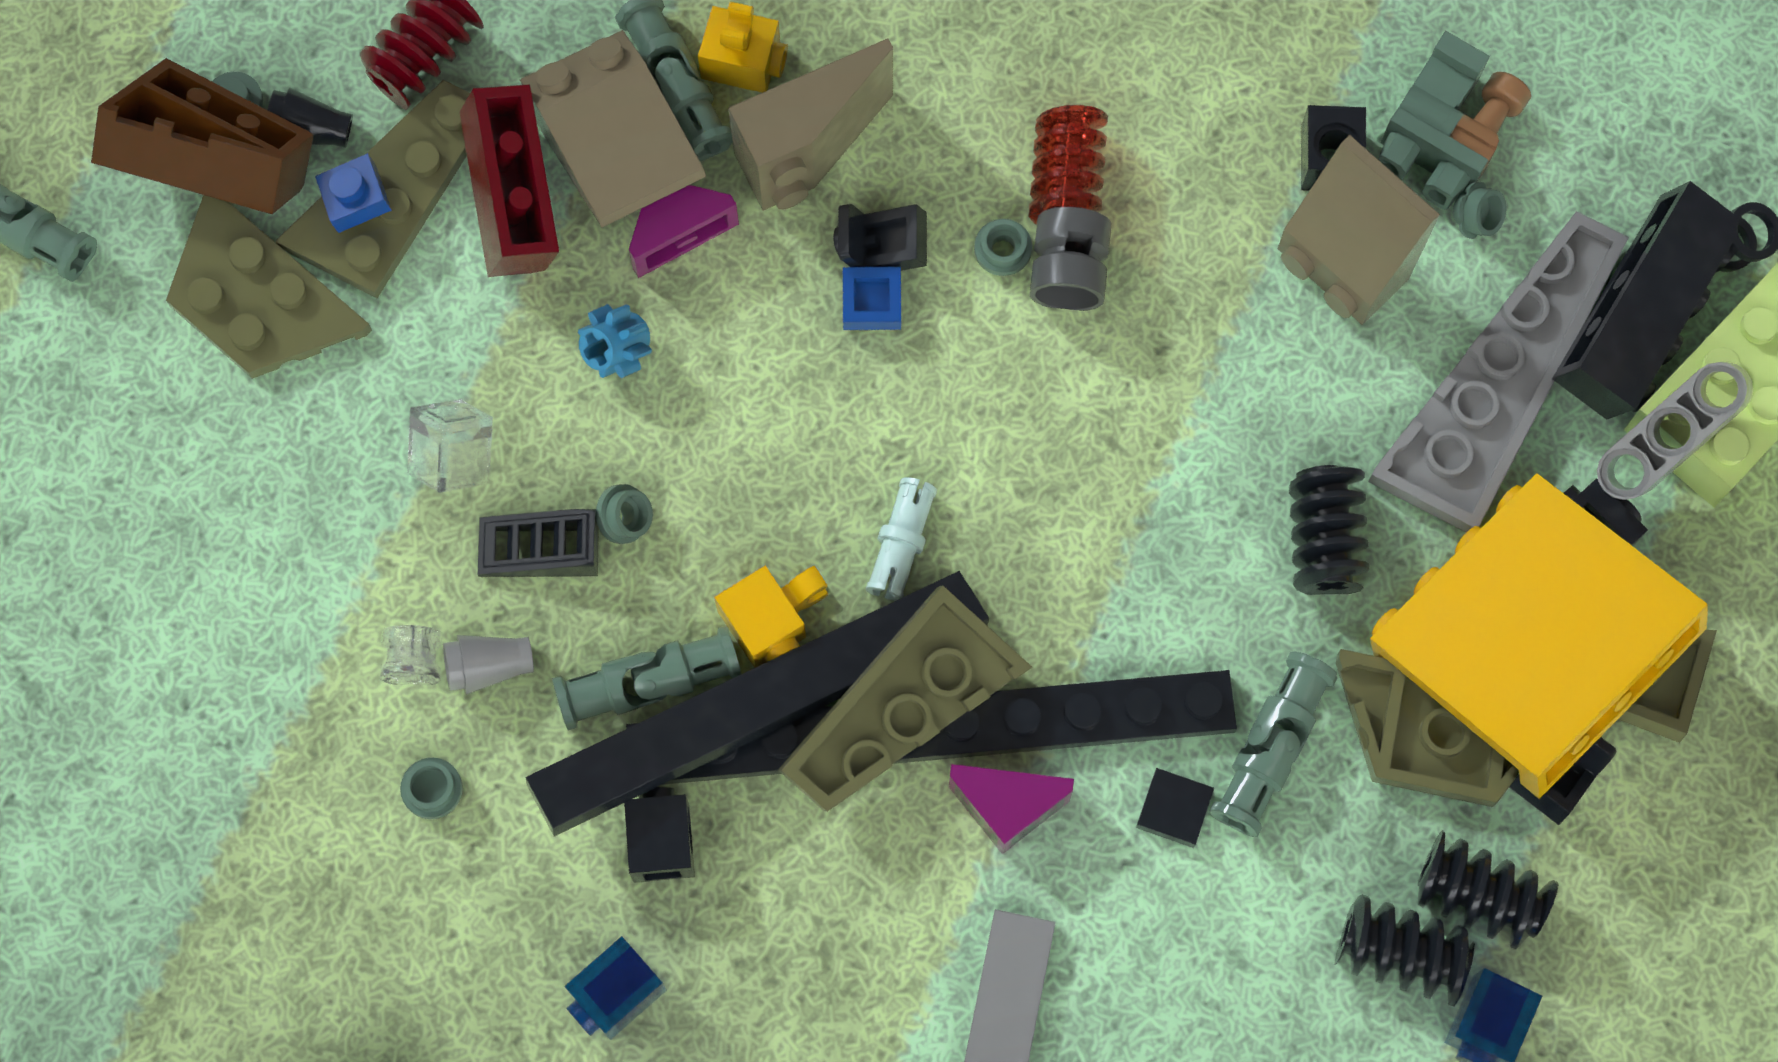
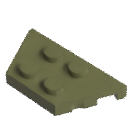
(254, 295)
(1414, 739)

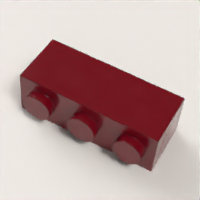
(509, 180)

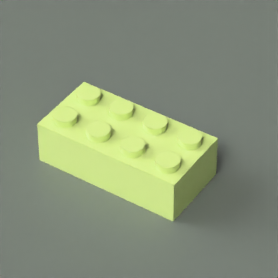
(1745, 339)

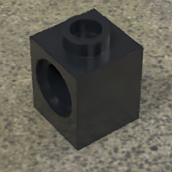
(1326, 129)
(659, 836)

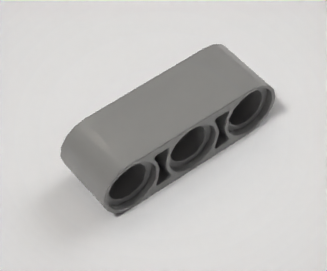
(1645, 439)

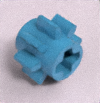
(614, 341)

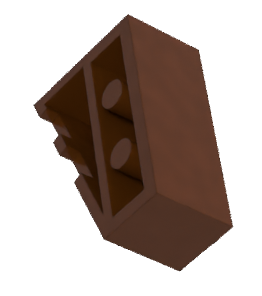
(201, 139)

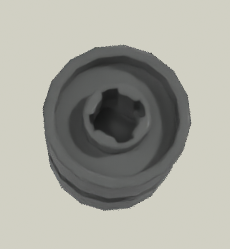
(1071, 255)

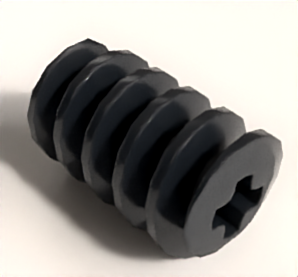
(1325, 530)
(1485, 891)
(1406, 948)

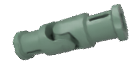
(673, 70)
(35, 233)
(668, 671)
(1270, 751)

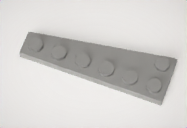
(1482, 411)

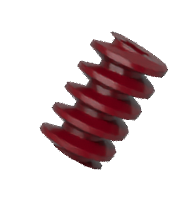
(415, 43)

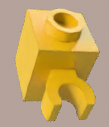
(741, 48)
(765, 615)

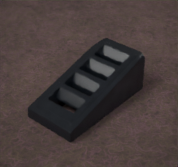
(559, 565)

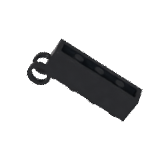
(1655, 294)

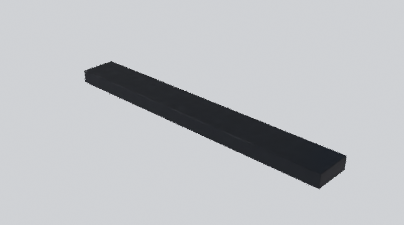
(724, 715)

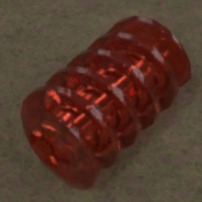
(1067, 159)

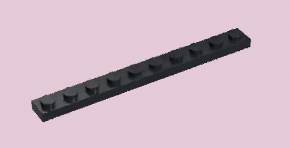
(1029, 722)

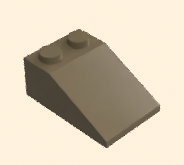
(804, 126)
(612, 128)
(1357, 233)

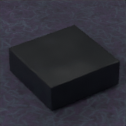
(1175, 807)

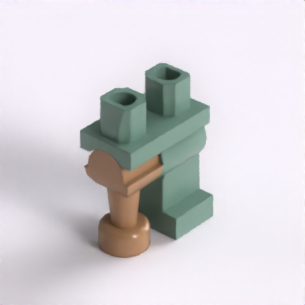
(1439, 136)

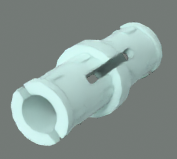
(901, 539)

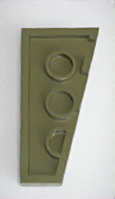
(913, 689)

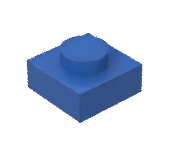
(353, 193)
(871, 298)

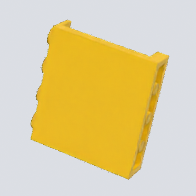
(1540, 630)

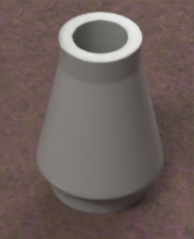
(485, 661)

